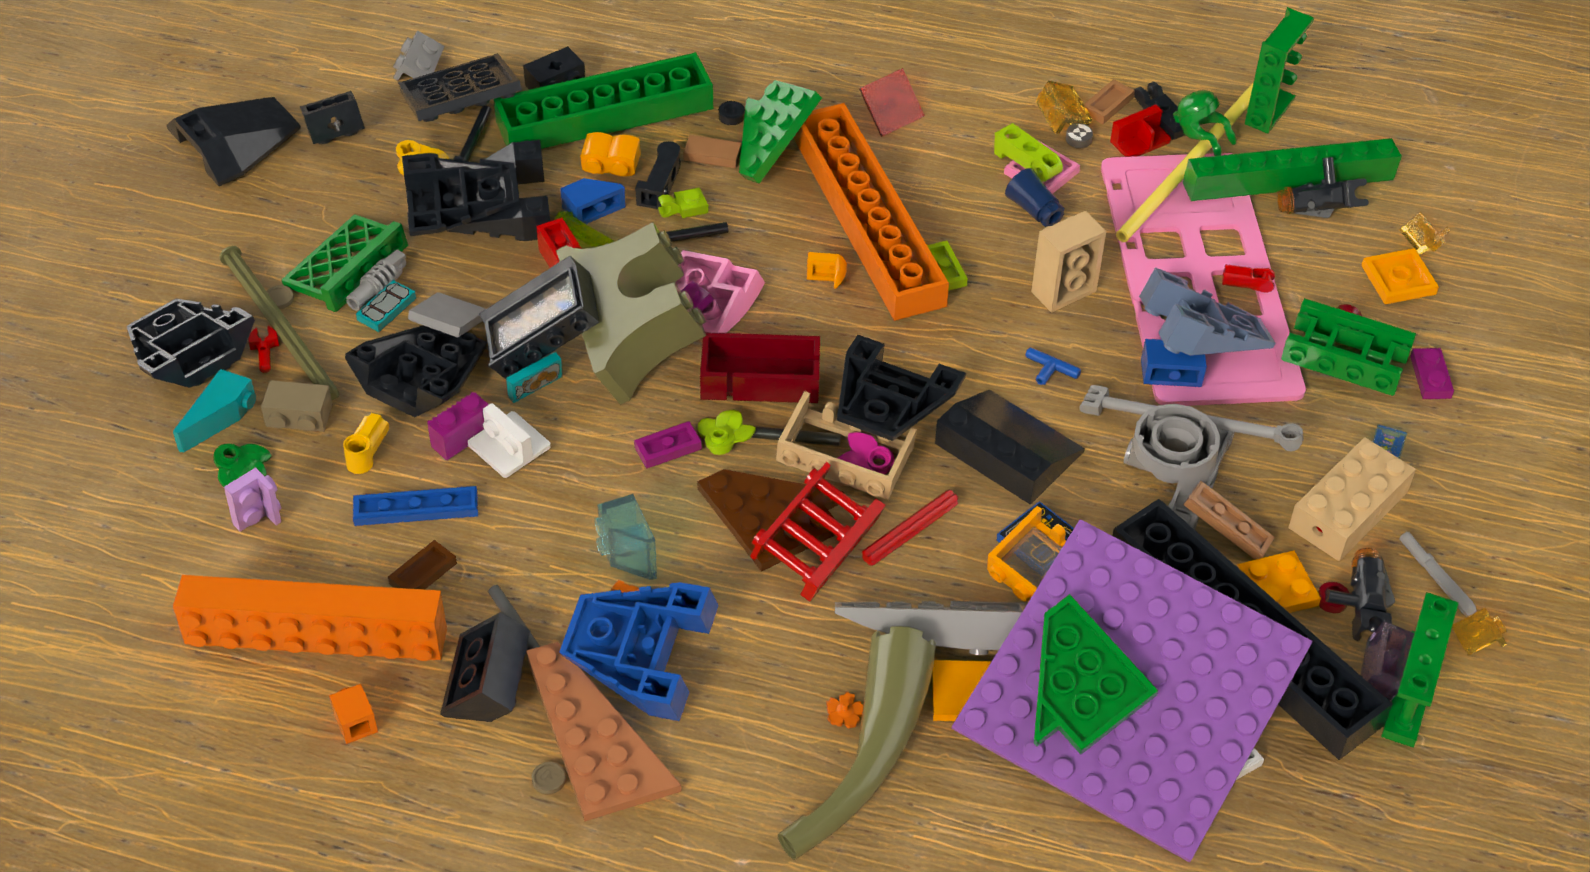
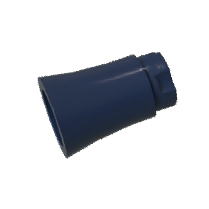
(1034, 197)

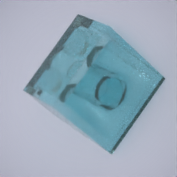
(626, 537)

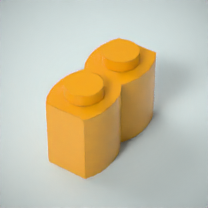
(610, 154)

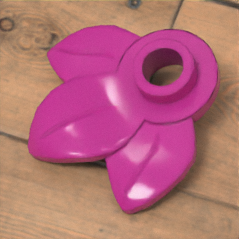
(865, 450)

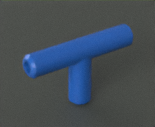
(1050, 365)

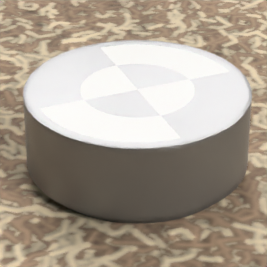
(1079, 135)

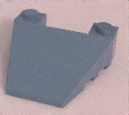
(1198, 322)

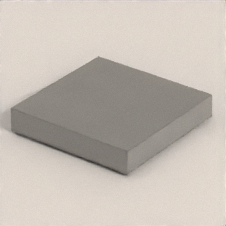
(446, 314)

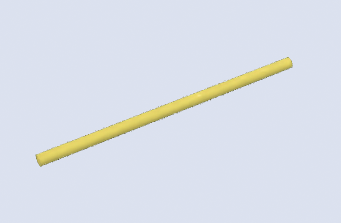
(1178, 173)

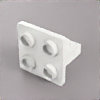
(507, 441)

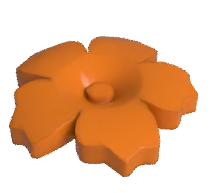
(844, 710)

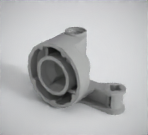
(1178, 448)

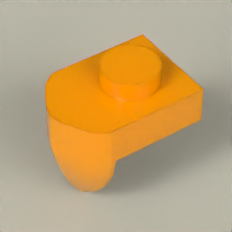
(826, 267)

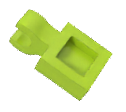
(686, 202)

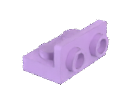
(252, 499)

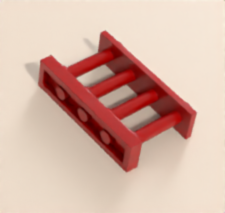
(829, 556)

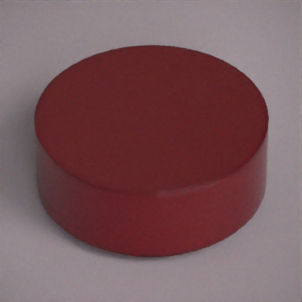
(1331, 607)

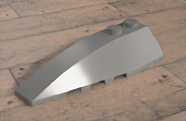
(963, 625)

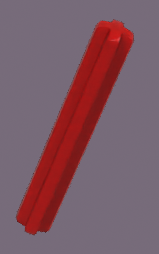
(909, 527)

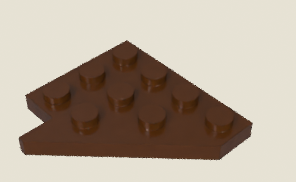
(755, 502)

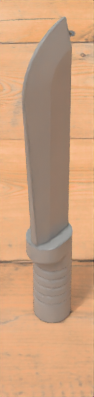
(1427, 561)

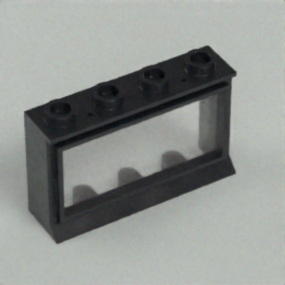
(540, 317)

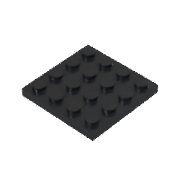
(459, 87)

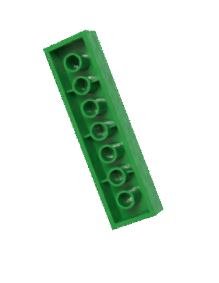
(606, 102)

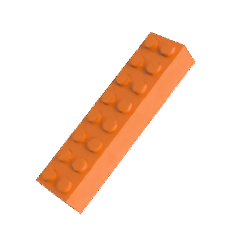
(311, 617)

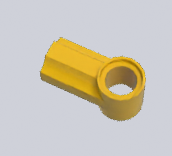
(363, 444)

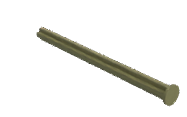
(232, 257)

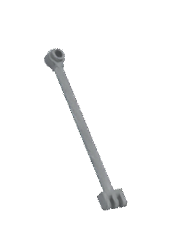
(1288, 436)

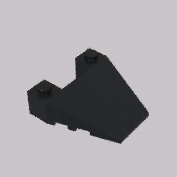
(532, 211)

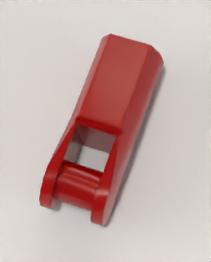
(1252, 278)

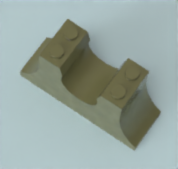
(637, 307)

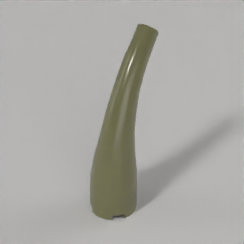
(893, 699)

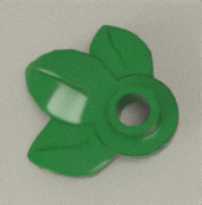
(244, 460)

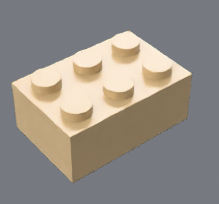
(1068, 261)

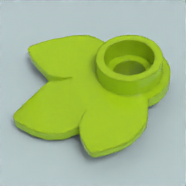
(724, 431)

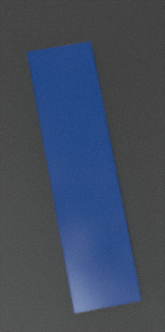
(415, 505)

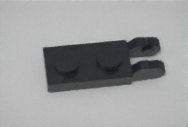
(1168, 107)

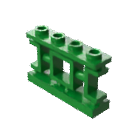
(1376, 339)

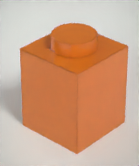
(353, 713)

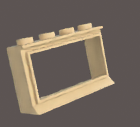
(840, 471)

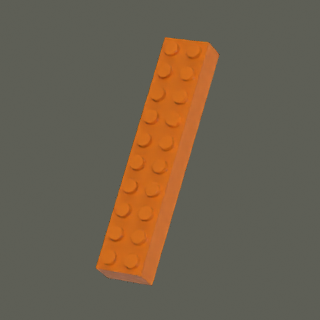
(871, 213)

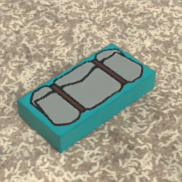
(385, 306)

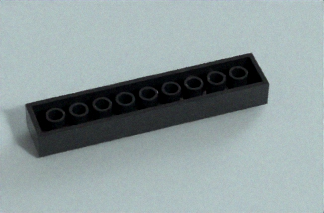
(1325, 691)

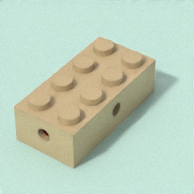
(1351, 498)

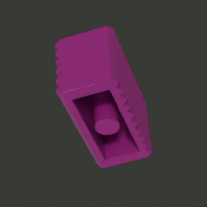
(456, 425)

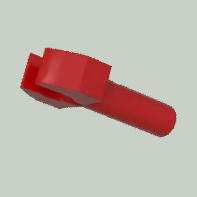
(263, 347)

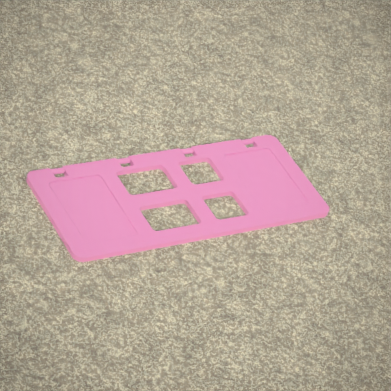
(1229, 376)

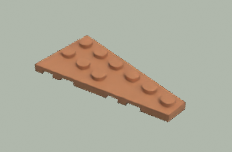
(599, 749)

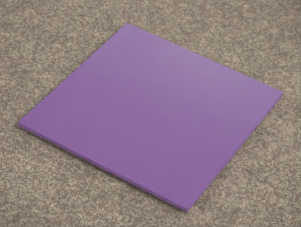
(1206, 655)

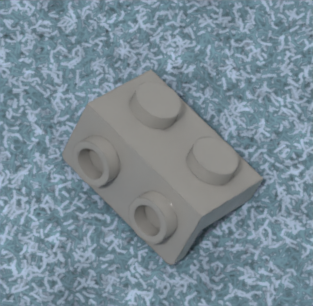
(419, 56)

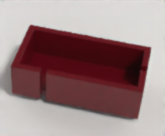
(759, 367)

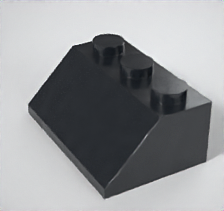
(486, 670)

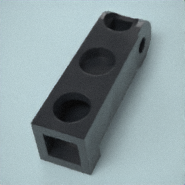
(661, 176)

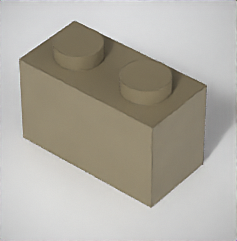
(297, 406)

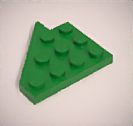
(772, 125)
(1084, 679)

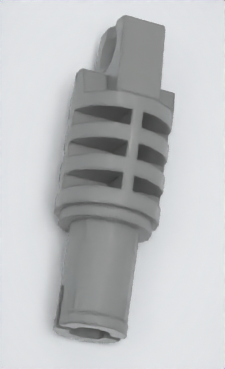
(377, 279)

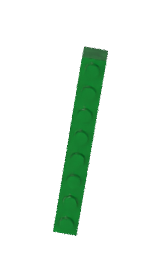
(1293, 167)

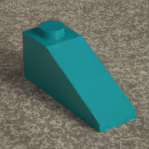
(218, 407)

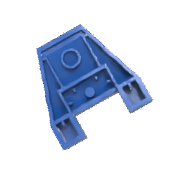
(630, 637)

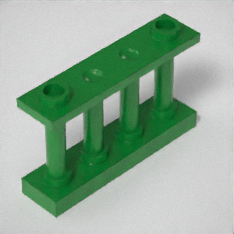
(1421, 669)

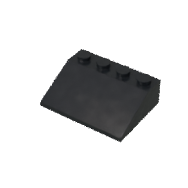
(1005, 444)

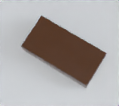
(423, 568)

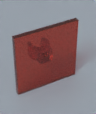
(891, 102)

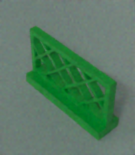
(347, 279)

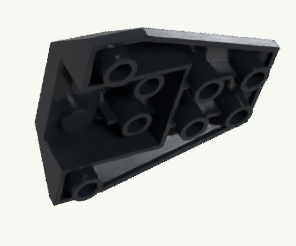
(235, 134)
(415, 367)

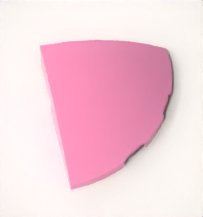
(729, 285)

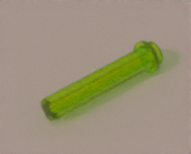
(583, 231)

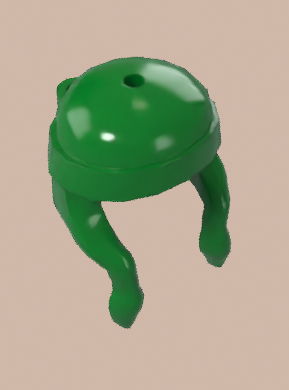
(1200, 109)

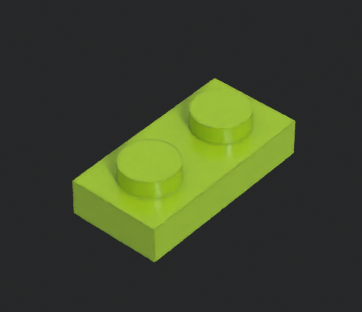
(949, 264)

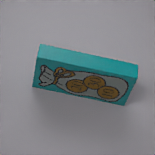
(534, 377)

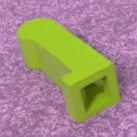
(1027, 152)

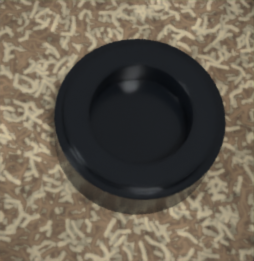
(731, 113)

